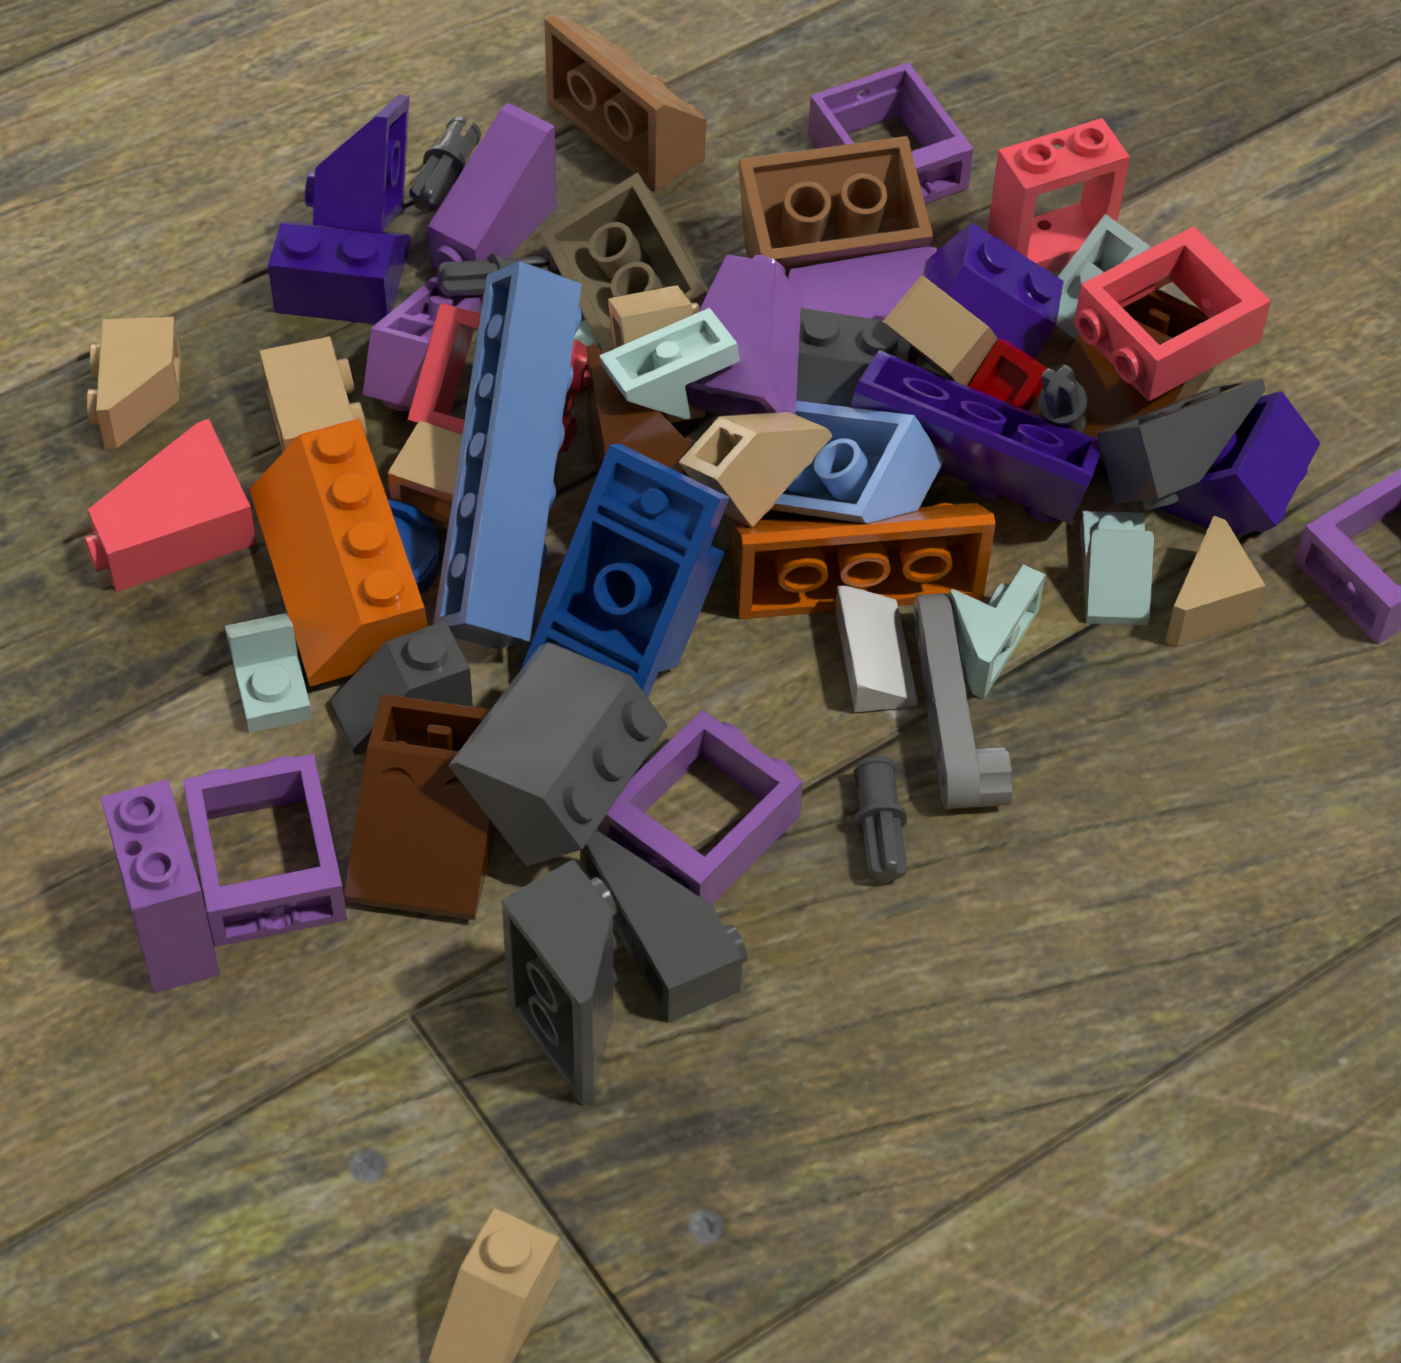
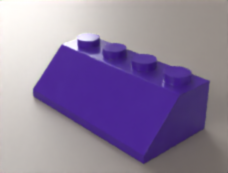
(986, 439)

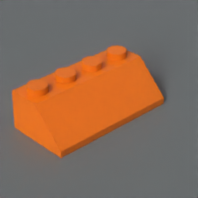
(336, 551)
(801, 561)

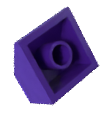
(364, 177)
(336, 272)
(998, 287)
(1254, 471)

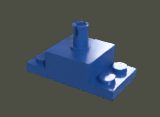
(635, 568)

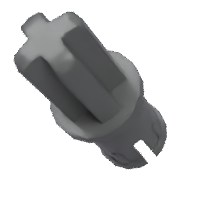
(444, 164)
(470, 276)
(1063, 399)
(880, 818)

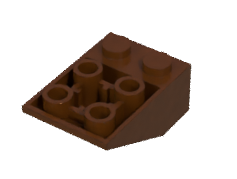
(1108, 396)
(626, 423)
(416, 826)

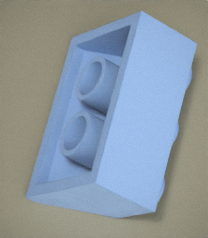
(867, 470)

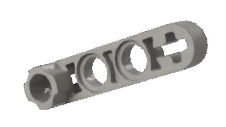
(964, 773)

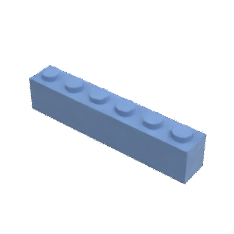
(508, 456)

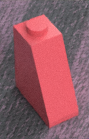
(171, 513)

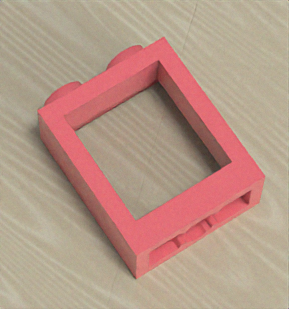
(1036, 167)
(1207, 278)
(445, 365)

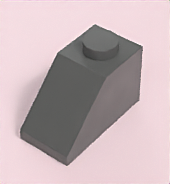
(415, 666)

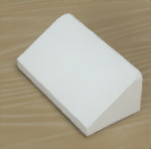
(874, 650)

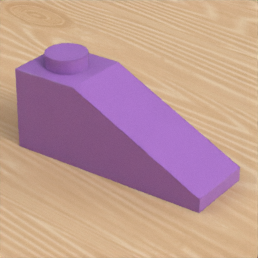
(401, 342)

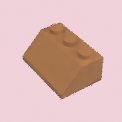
(621, 104)
(833, 203)

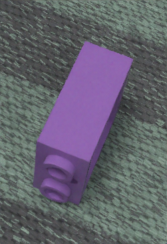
(899, 91)
(1344, 570)
(732, 754)
(161, 885)
(274, 902)

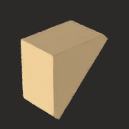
(941, 331)
(1218, 591)

